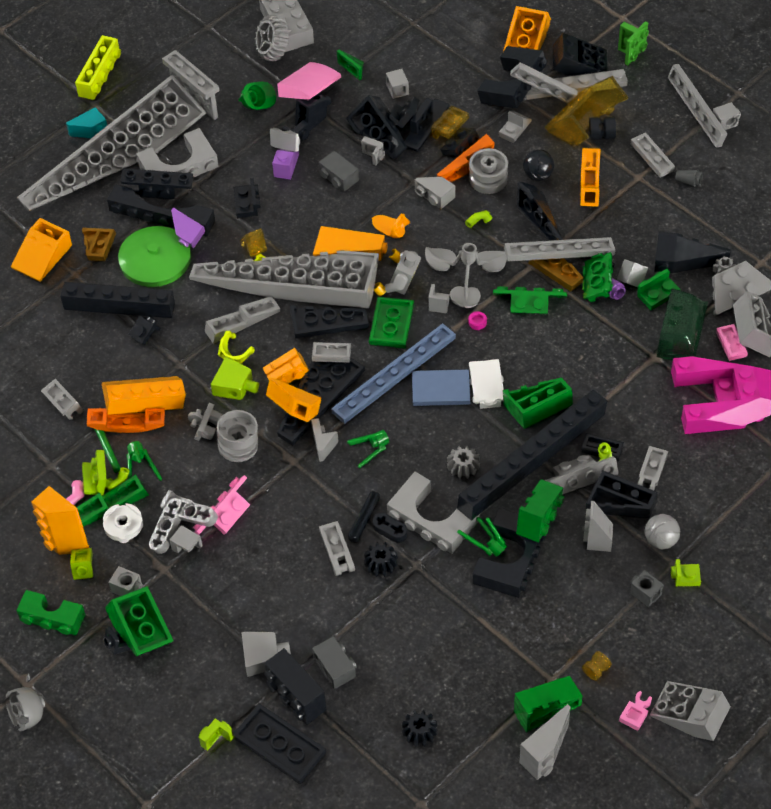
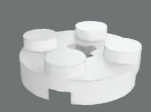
(125, 532)

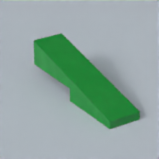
(126, 492)

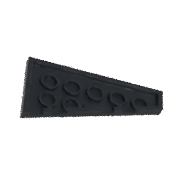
(326, 381)

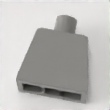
(258, 649)

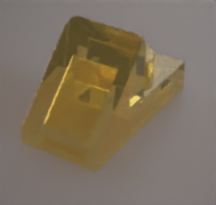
(254, 242)

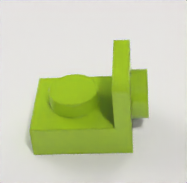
(81, 563)
(686, 574)

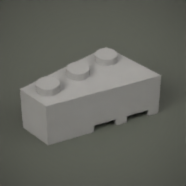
(753, 323)

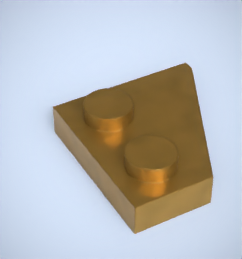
(98, 242)

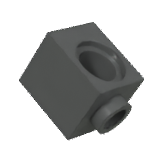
(646, 596)

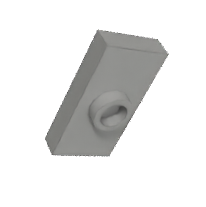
(331, 352)

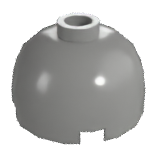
(25, 707)

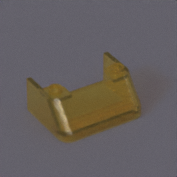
(592, 101)

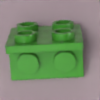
(632, 40)

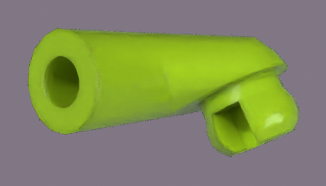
(476, 217)
(604, 451)
(122, 477)

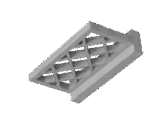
(194, 81)

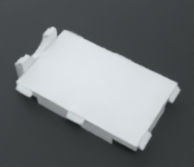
(486, 383)

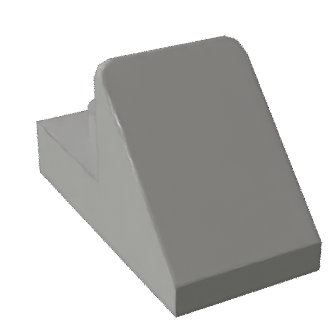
(514, 127)
(324, 441)

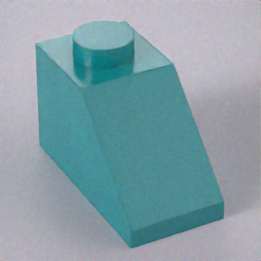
(86, 124)

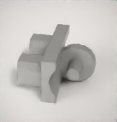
(209, 416)

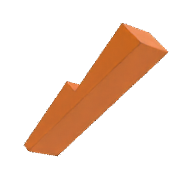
(460, 166)

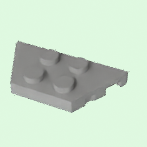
(734, 282)

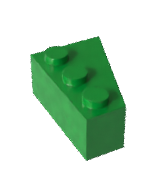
(540, 510)

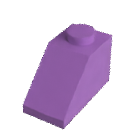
(284, 163)
(186, 229)

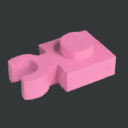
(635, 713)

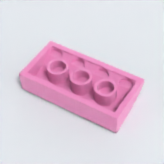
(307, 81)

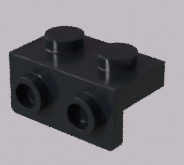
(460, 141)

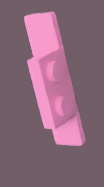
(228, 509)

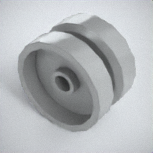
(488, 171)

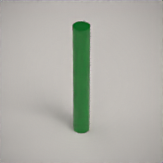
(108, 450)

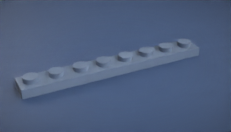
(393, 373)

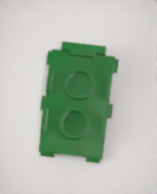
(597, 276)

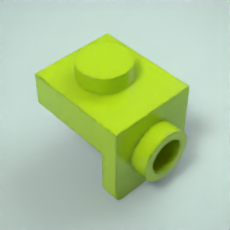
(211, 733)

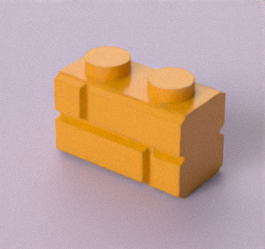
(287, 367)

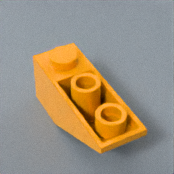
(293, 400)

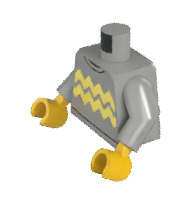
(407, 265)

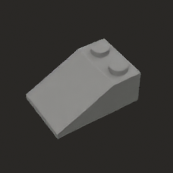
(542, 747)

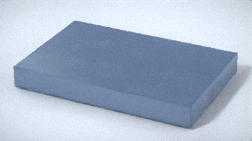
(441, 387)

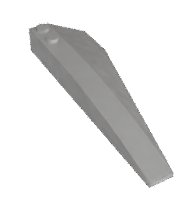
(321, 279)

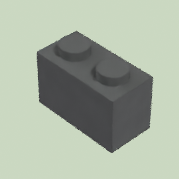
(338, 171)
(334, 662)

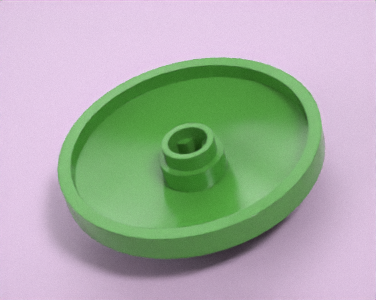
(153, 257)

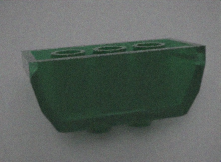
(681, 325)

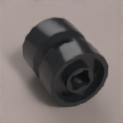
(608, 128)

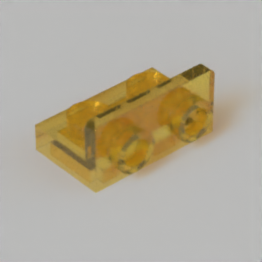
(449, 122)

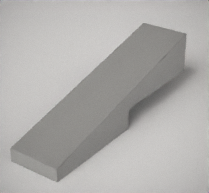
(245, 317)

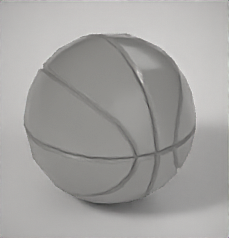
(662, 531)

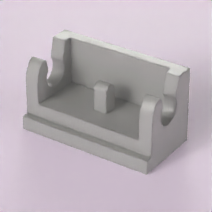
(61, 399)

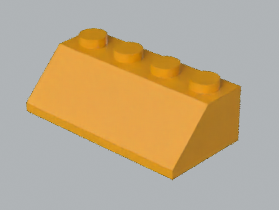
(139, 394)
(59, 522)

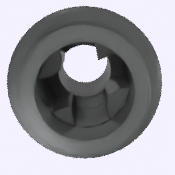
(690, 177)

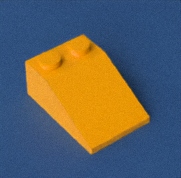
(528, 28)

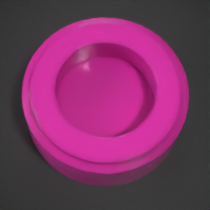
(477, 320)

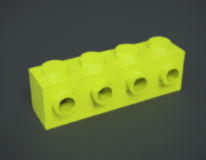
(98, 67)

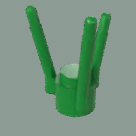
(377, 440)
(137, 453)
(496, 543)

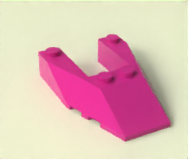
(739, 391)

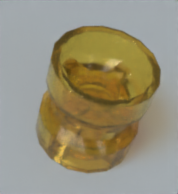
(596, 666)

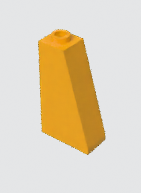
(336, 239)

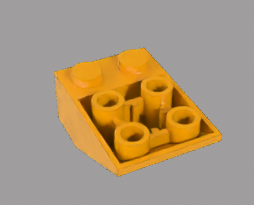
(41, 249)

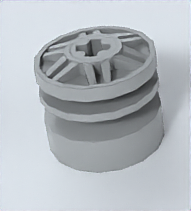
(237, 435)

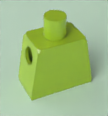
(233, 380)

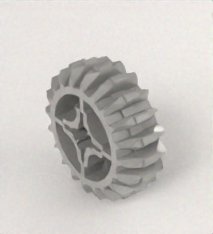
(272, 38)

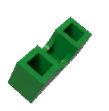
(65, 619)

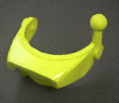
(224, 352)

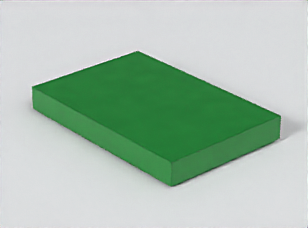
(391, 322)

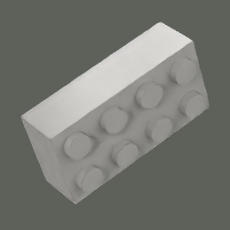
(290, 10)

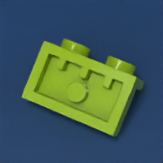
(94, 474)

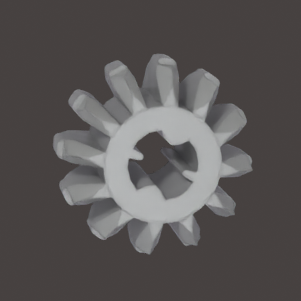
(463, 462)

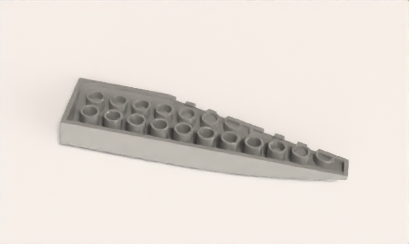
(148, 123)

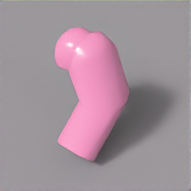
(77, 492)

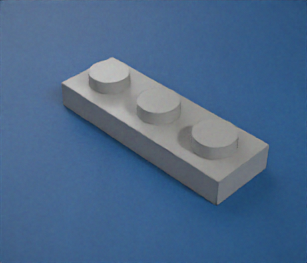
(652, 155)

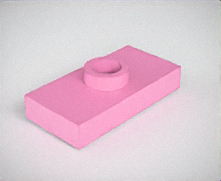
(730, 342)

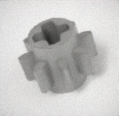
(723, 264)

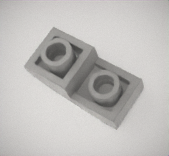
(284, 139)

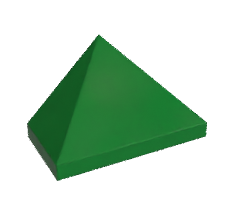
(350, 63)

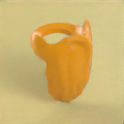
(390, 226)

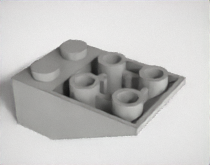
(691, 709)

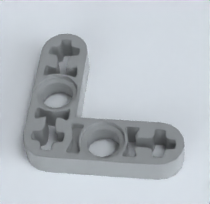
(179, 514)

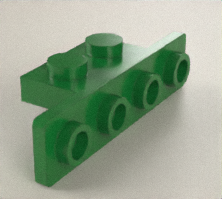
(529, 301)

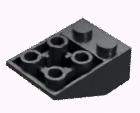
(577, 56)

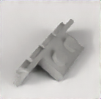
(581, 472)

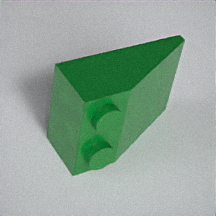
(139, 621)

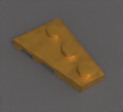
(559, 271)

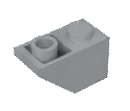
(435, 190)

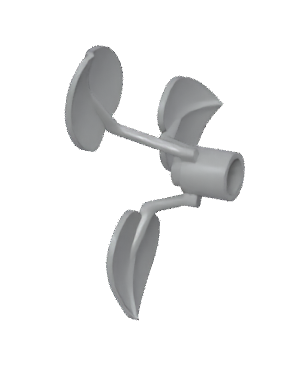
(441, 259)

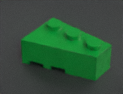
(538, 402)
(541, 703)

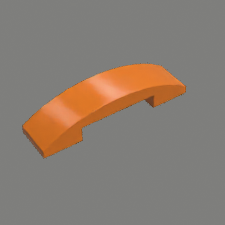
(126, 422)

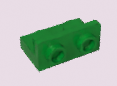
(656, 289)

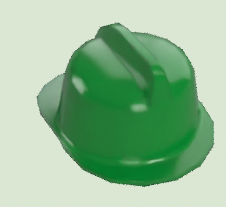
(258, 95)

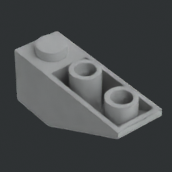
(598, 529)

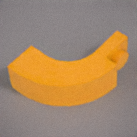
(590, 177)

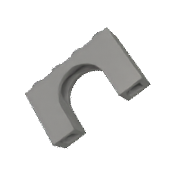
(202, 156)
(442, 533)

